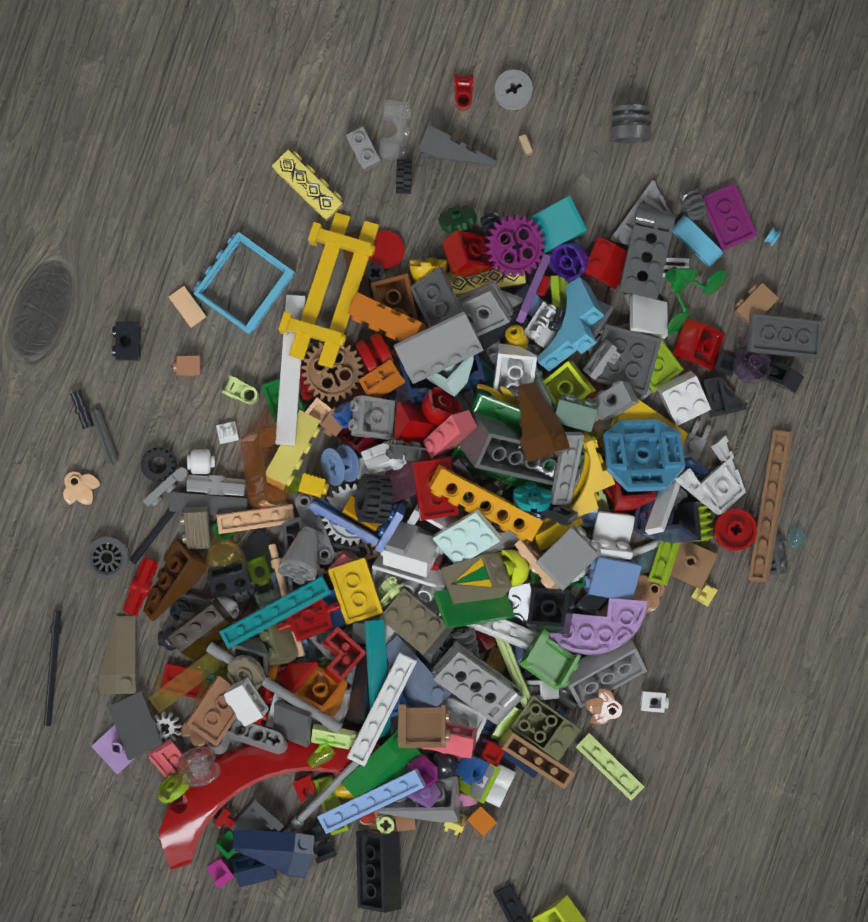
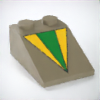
(477, 579)

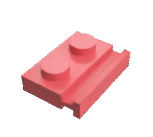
(166, 758)

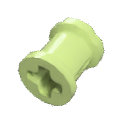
(389, 827)

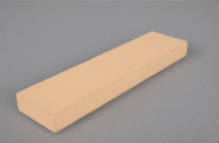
(254, 518)

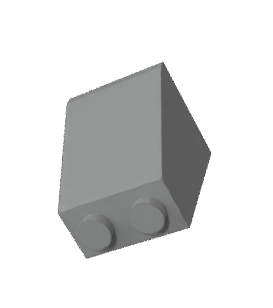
(568, 556)

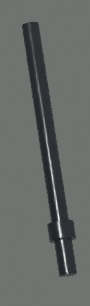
(55, 629)

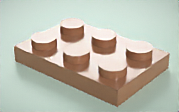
(212, 714)

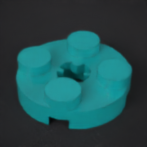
(532, 496)

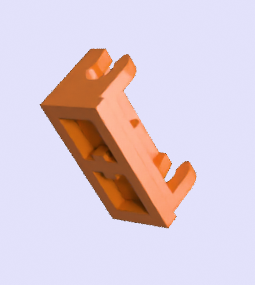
(382, 380)

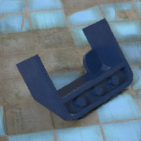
(673, 533)

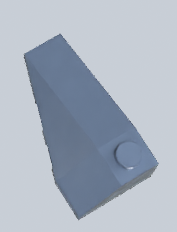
(420, 687)

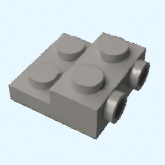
(372, 417)

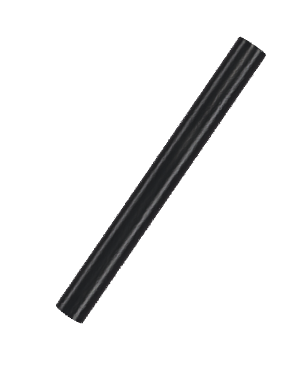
(151, 537)

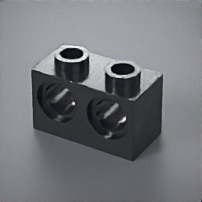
(229, 579)

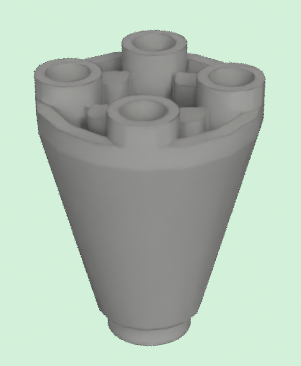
(301, 557)

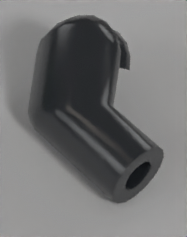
(558, 320)

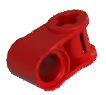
(463, 88)

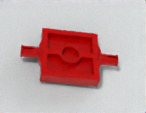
(310, 621)

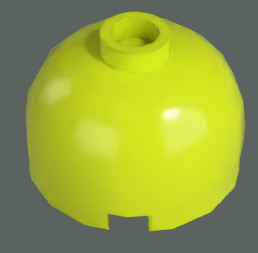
(516, 566)

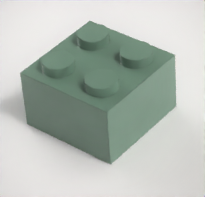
(577, 412)

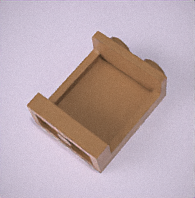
(423, 727)

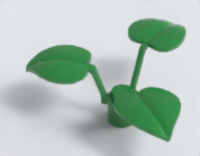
(680, 280)

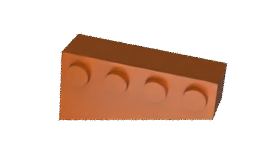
(384, 318)

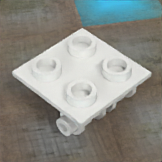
(538, 327)

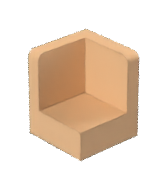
(318, 410)

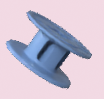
(339, 465)

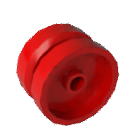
(376, 356)
(745, 532)

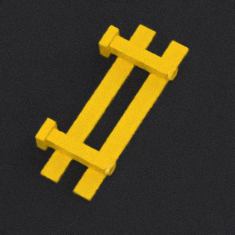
(305, 327)

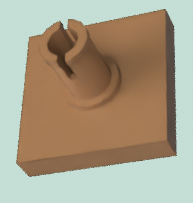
(693, 564)

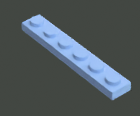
(371, 800)

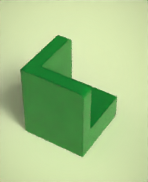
(225, 844)

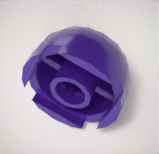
(569, 260)

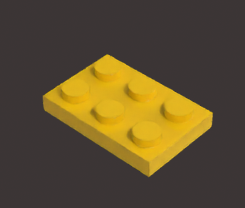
(355, 591)

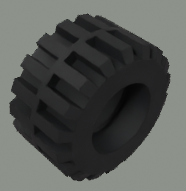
(373, 498)

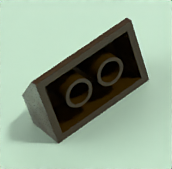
(201, 629)

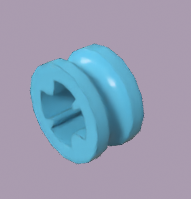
(772, 236)

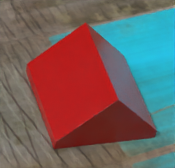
(412, 424)

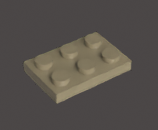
(413, 621)

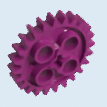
(531, 241)

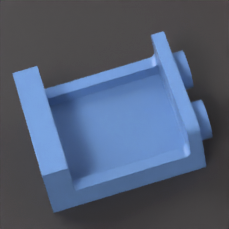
(612, 578)

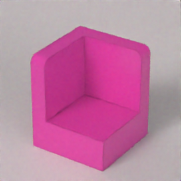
(220, 872)

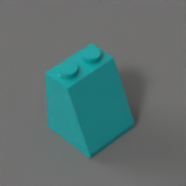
(559, 224)

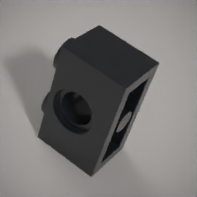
(133, 351)

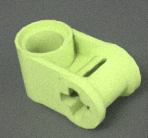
(237, 389)

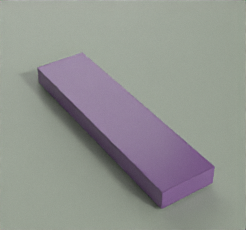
(533, 289)

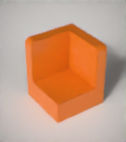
(481, 820)

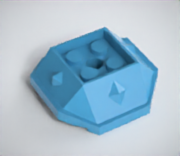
(646, 438)

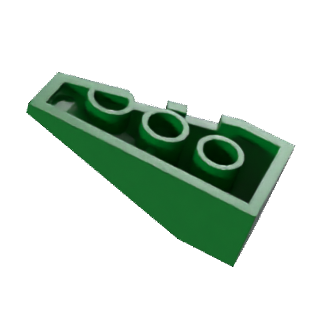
(381, 767)

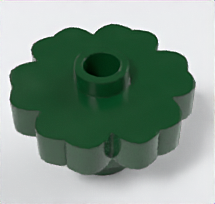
(457, 219)

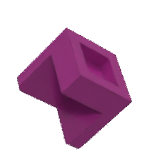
(426, 769)

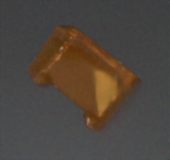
(252, 446)

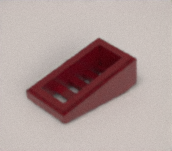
(358, 443)

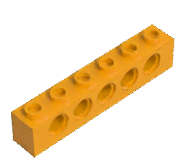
(444, 476)

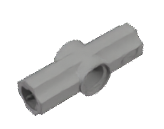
(216, 485)

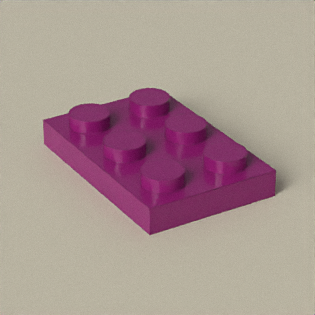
(728, 217)

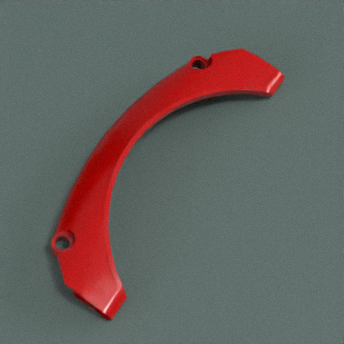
(239, 769)

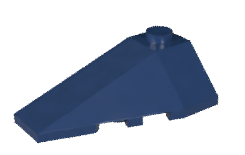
(280, 850)

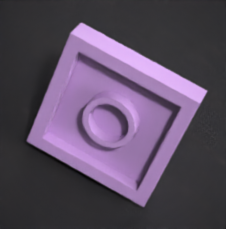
(111, 750)

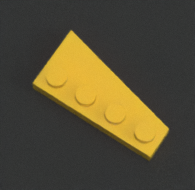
(643, 412)

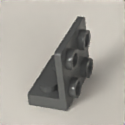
(257, 818)

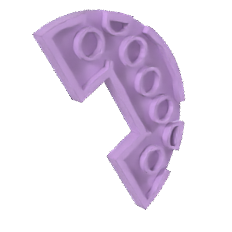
(603, 634)

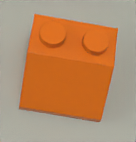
(322, 692)

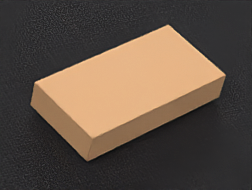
(187, 307)

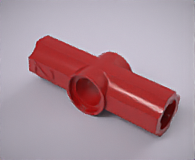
(140, 586)

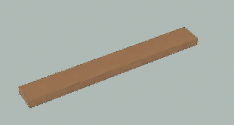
(770, 506)

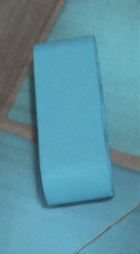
(697, 241)

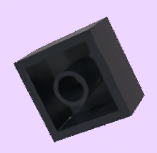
(551, 610)

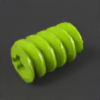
(704, 521)

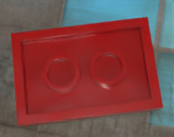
(430, 505)

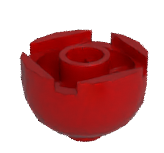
(439, 406)

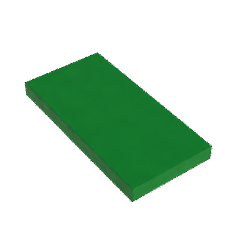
(472, 612)

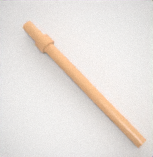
(283, 588)

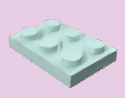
(467, 537)

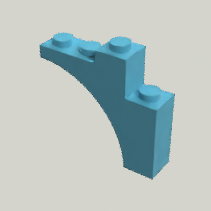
(575, 332)

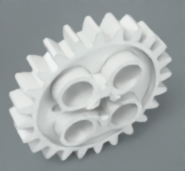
(339, 501)

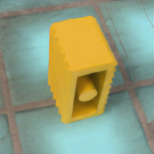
(313, 485)

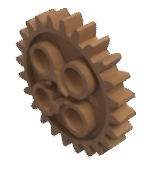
(316, 377)

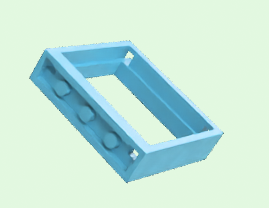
(222, 258)

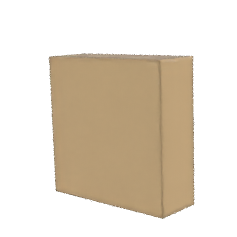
(525, 145)

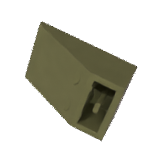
(546, 728)

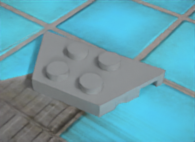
(649, 199)

